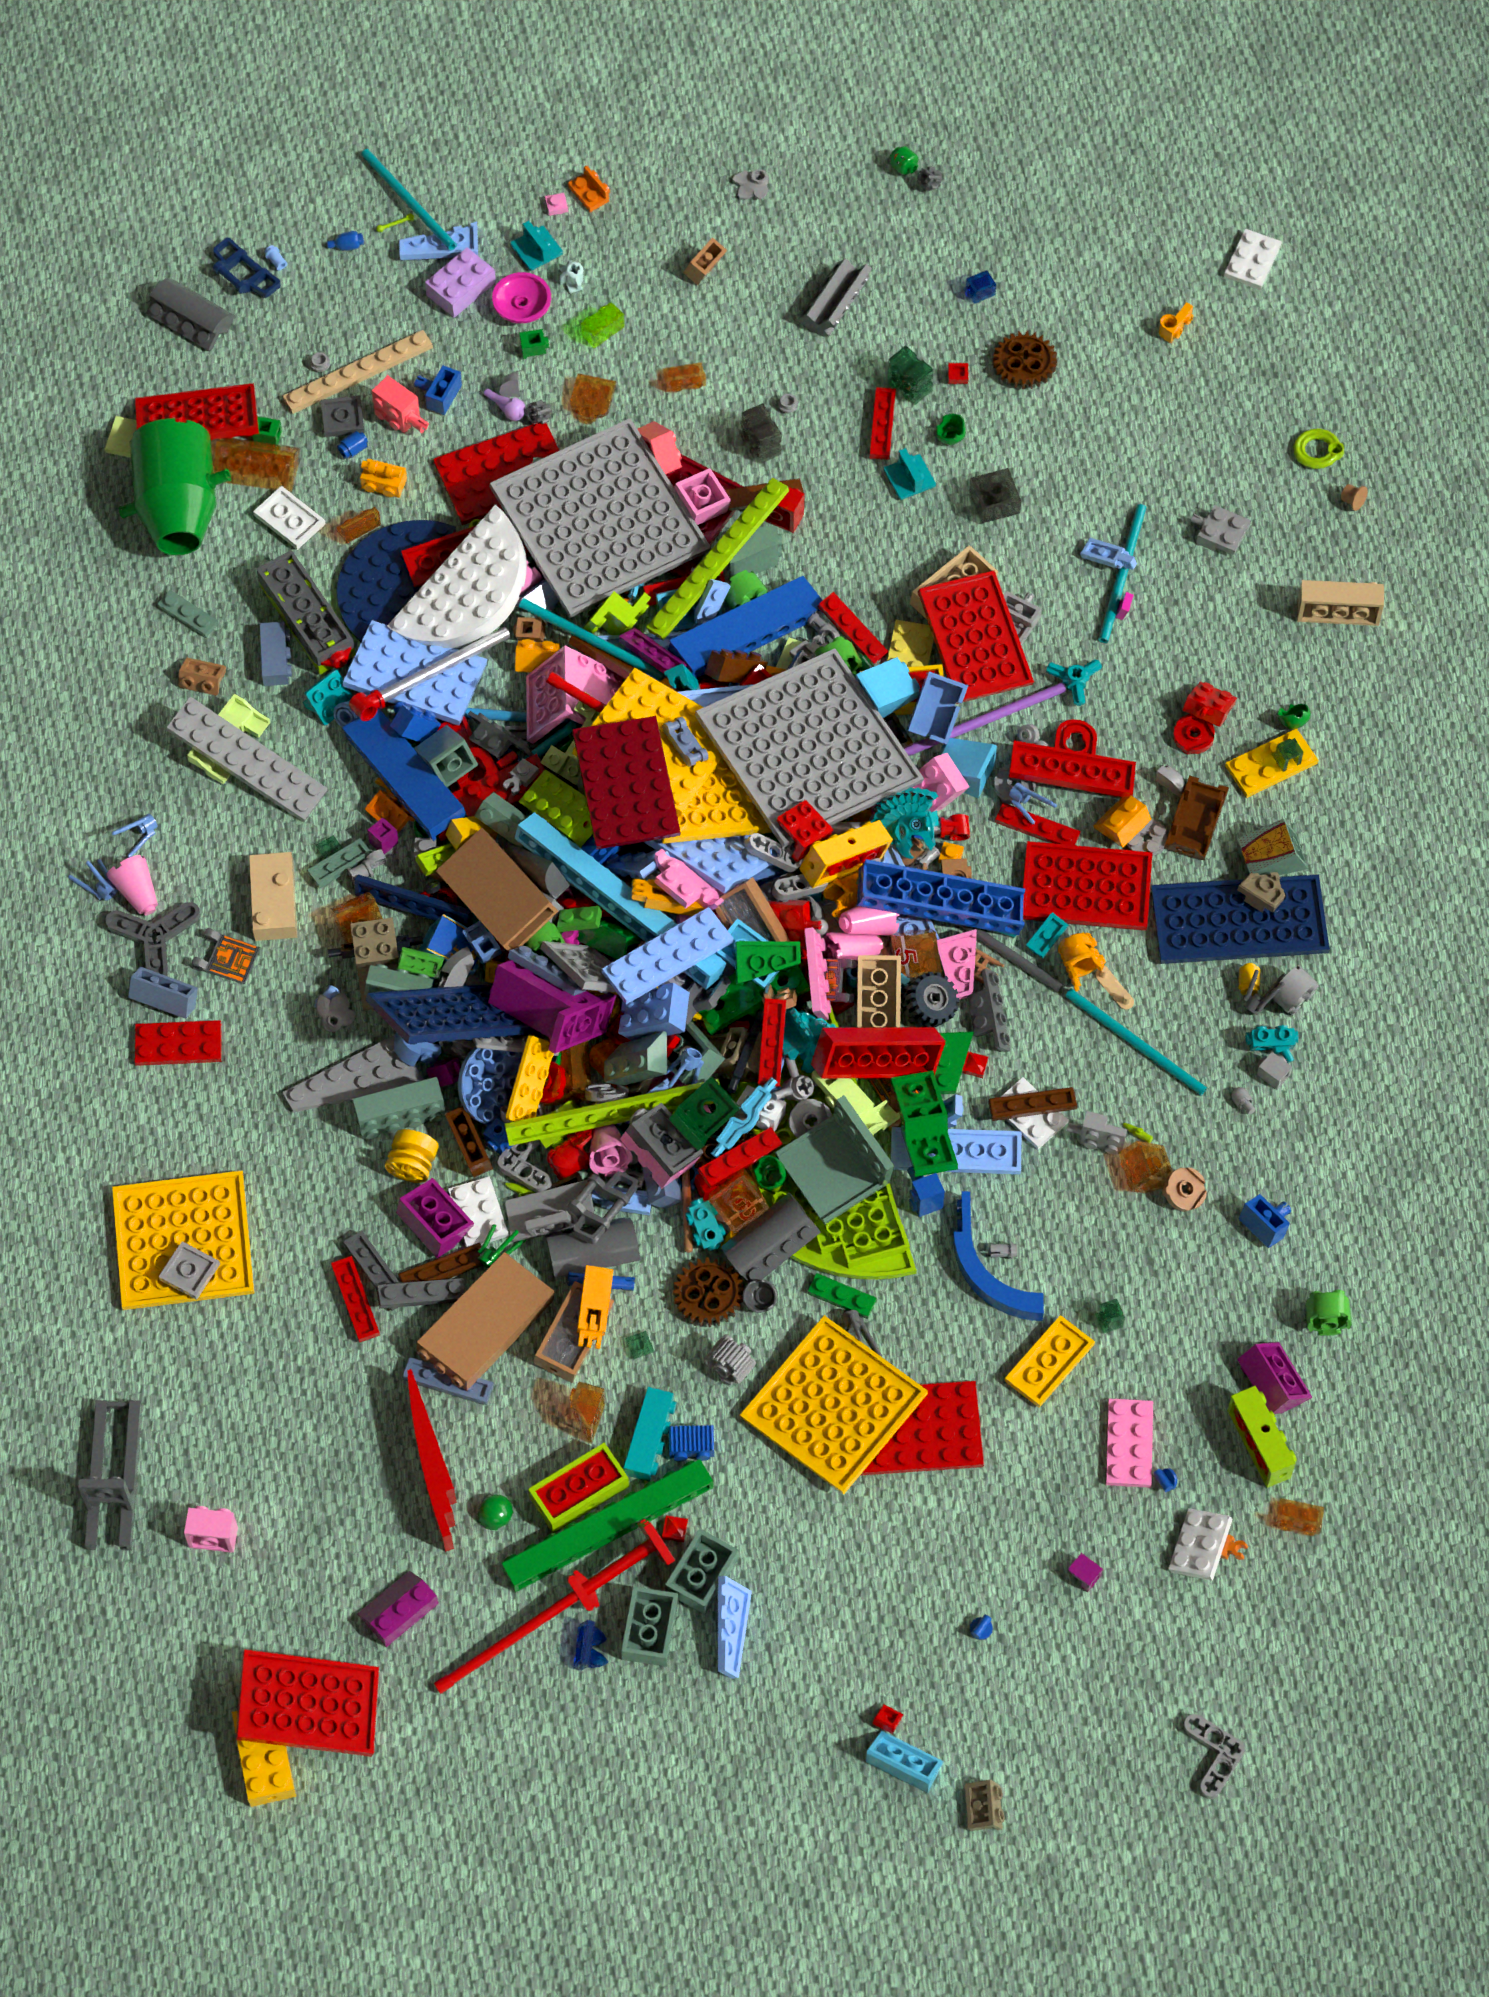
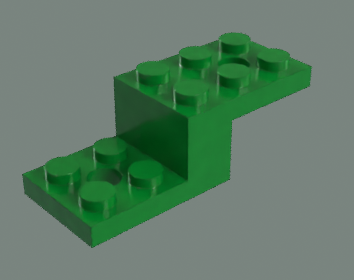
(747, 998)
(924, 1123)

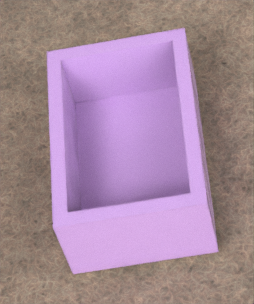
(460, 282)

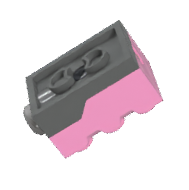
(659, 1144)

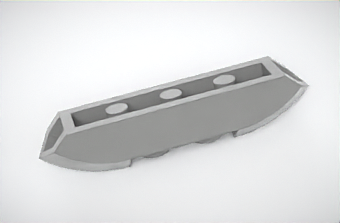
(457, 969)

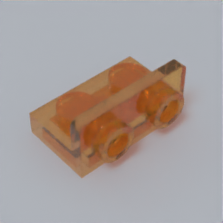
(684, 377)
(359, 525)
(1299, 1516)

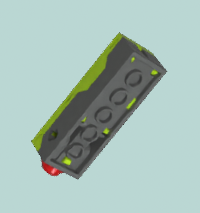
(306, 612)

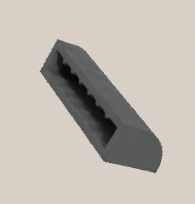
(539, 871)

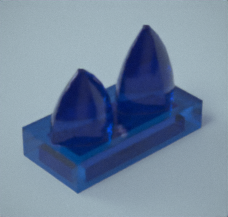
(585, 1655)

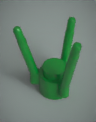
(489, 1256)

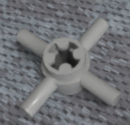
(796, 1087)

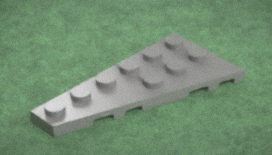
(357, 1076)

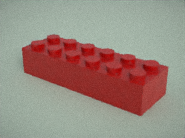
(877, 1052)

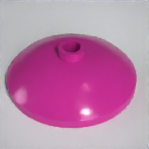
(521, 289)

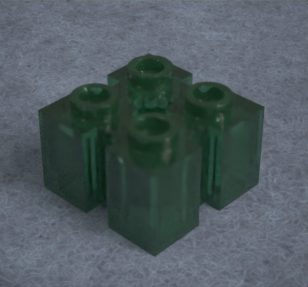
(910, 375)

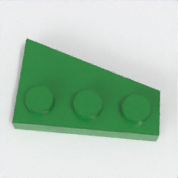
(763, 958)
(952, 1060)

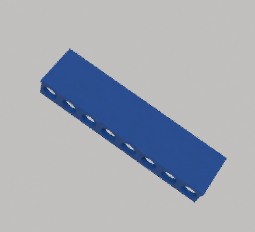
(748, 624)
(404, 773)
(940, 897)

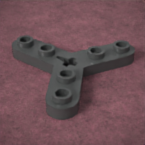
(142, 930)

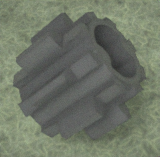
(929, 178)
(538, 412)

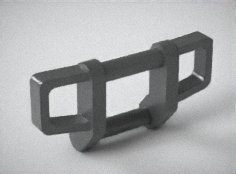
(606, 1191)

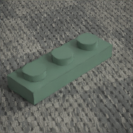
(187, 613)
(337, 864)

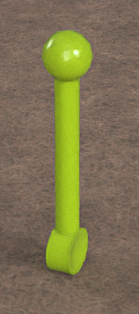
(410, 217)

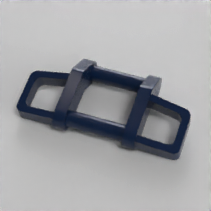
(244, 286)

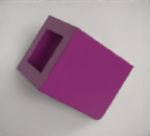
(382, 836)
(446, 1071)
(1086, 1571)

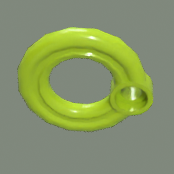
(1318, 463)

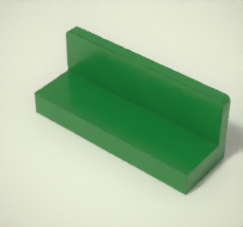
(609, 938)

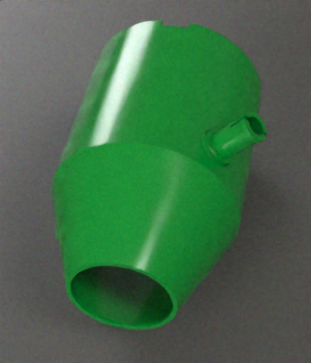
(173, 483)

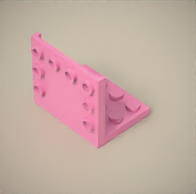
(551, 706)

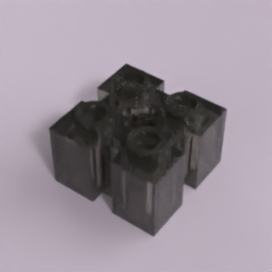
(760, 433)

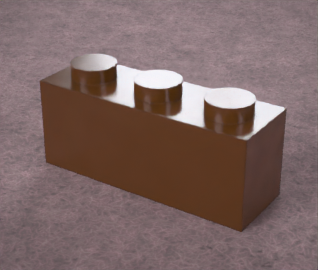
(732, 666)
(469, 1141)

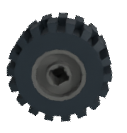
(929, 1000)

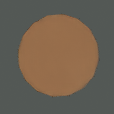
(1354, 496)

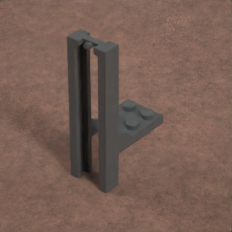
(114, 1489)

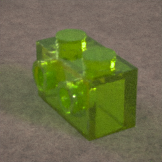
(602, 325)

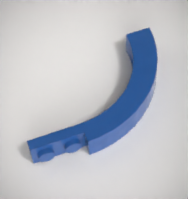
(994, 1292)

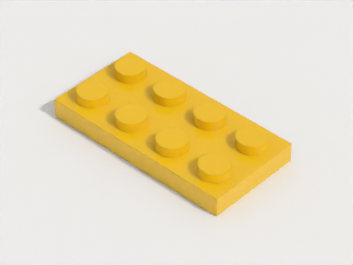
(1259, 770)
(1049, 1361)

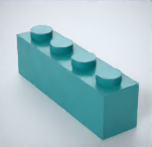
(649, 1434)

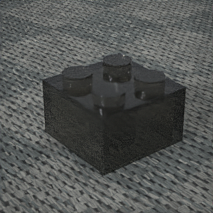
(995, 495)

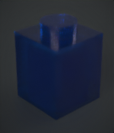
(980, 287)

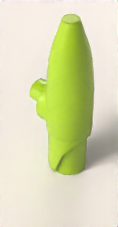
(1138, 1132)
(521, 1190)

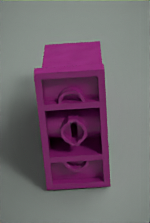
(548, 1008)

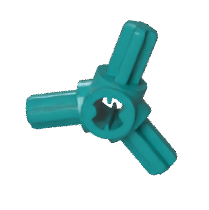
(1075, 677)

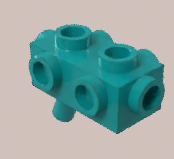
(1279, 1040)
(702, 1217)

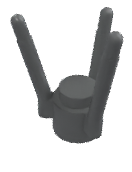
(1256, 1002)
(853, 1324)

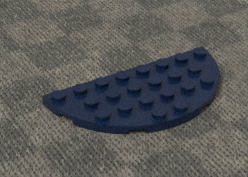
(375, 576)

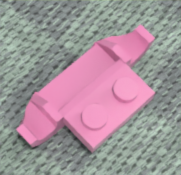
(683, 883)

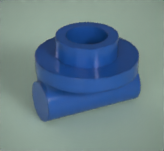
(1166, 1478)
(981, 1627)

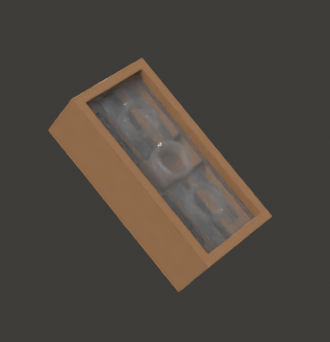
(753, 909)
(560, 1348)

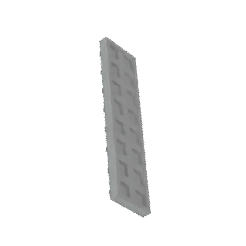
(247, 759)

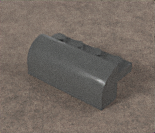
(834, 297)
(189, 313)
(770, 1239)
(613, 1248)

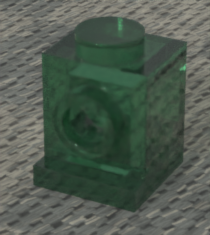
(1110, 1316)

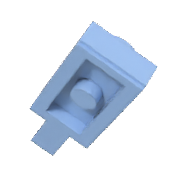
(1108, 554)
(710, 601)
(638, 1202)

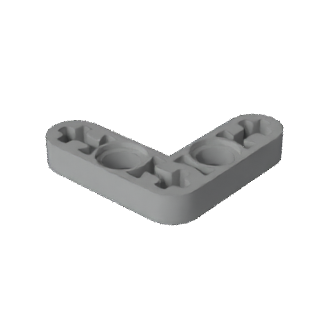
(783, 854)
(794, 891)
(519, 1164)
(1223, 1754)

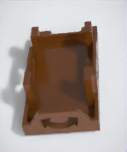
(1196, 818)

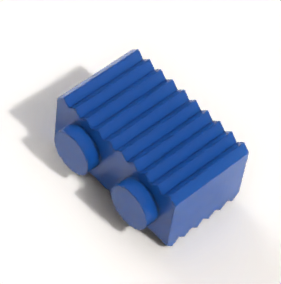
(691, 1442)

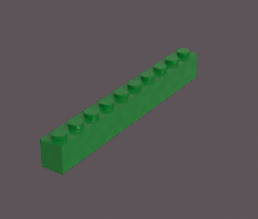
(607, 1525)

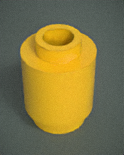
(1245, 975)

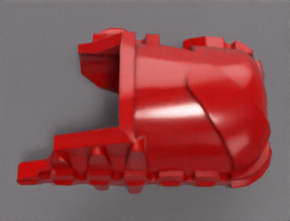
(570, 1155)

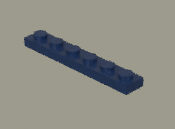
(411, 901)

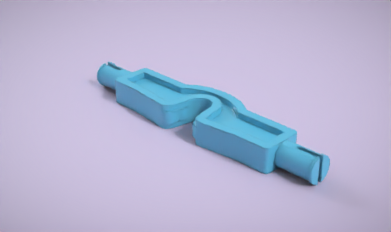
(737, 1127)

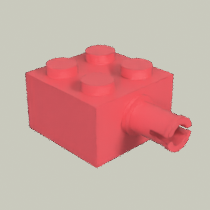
(397, 406)
(662, 445)

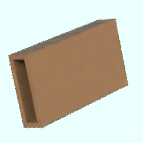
(497, 890)
(485, 1321)

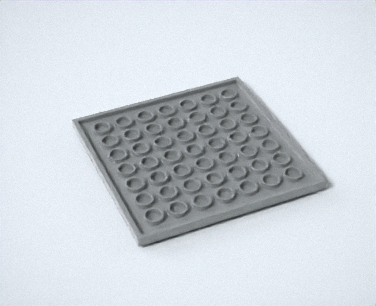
(600, 517)
(809, 740)

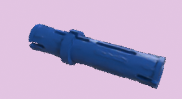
(618, 1282)

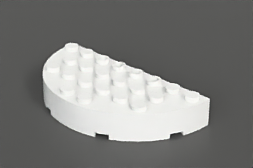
(470, 590)

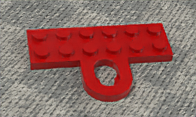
(1073, 768)
(474, 792)

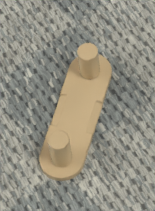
(1114, 988)

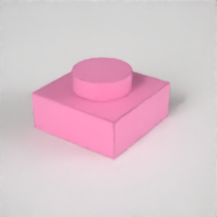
(556, 204)

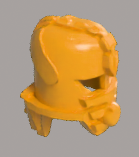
(843, 900)
(1080, 956)

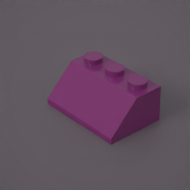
(434, 1217)
(1274, 1376)
(399, 1608)

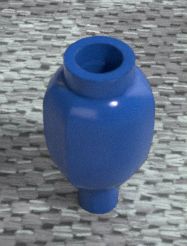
(347, 241)

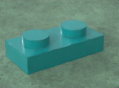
(1047, 935)

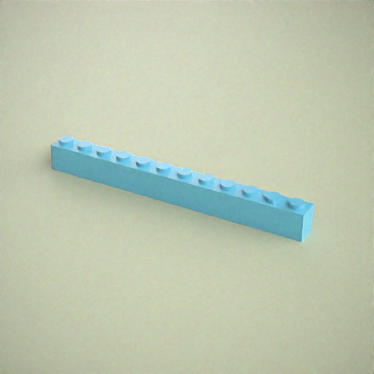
(606, 890)

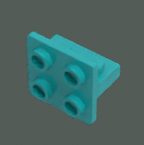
(536, 246)
(909, 475)
(326, 695)

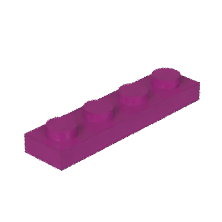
(649, 650)

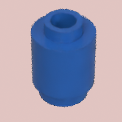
(352, 444)

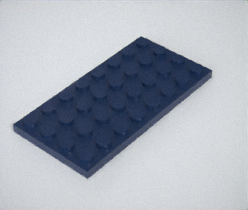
(1216, 923)
(445, 1014)

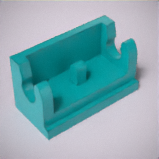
(682, 678)

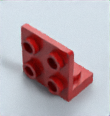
(804, 827)

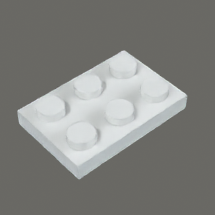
(1252, 259)
(289, 517)
(1035, 1128)
(482, 1207)
(1200, 1544)

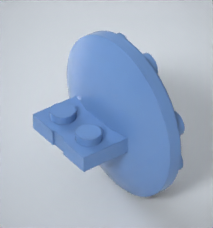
(487, 1082)

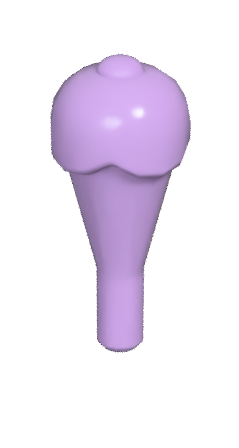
(512, 407)

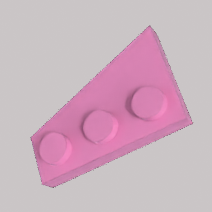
(958, 961)

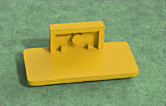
(530, 1080)

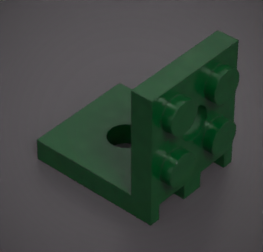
(697, 1123)

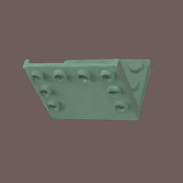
(837, 1163)

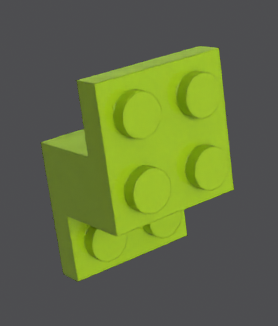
(617, 614)

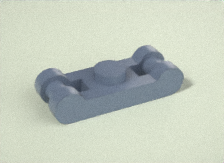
(684, 742)

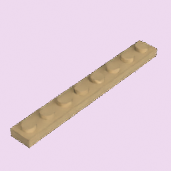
(357, 371)

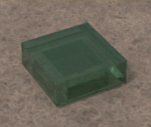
(328, 847)
(639, 1345)

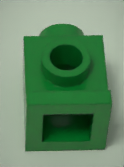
(533, 343)
(269, 430)

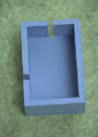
(936, 708)
(655, 1012)

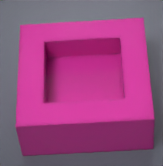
(1124, 606)

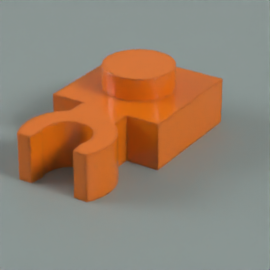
(1232, 1547)

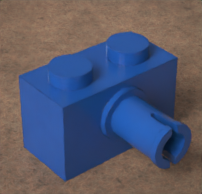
(441, 390)
(414, 723)
(926, 1193)
(1265, 1220)

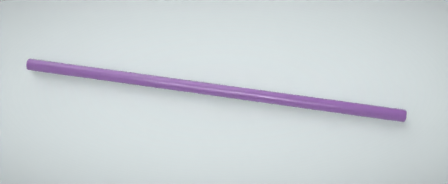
(991, 716)

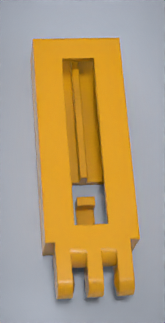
(657, 899)
(594, 1296)

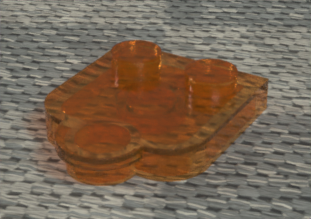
(592, 397)

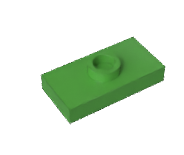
(420, 962)

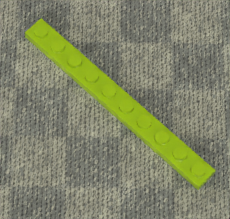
(717, 558)
(594, 1115)

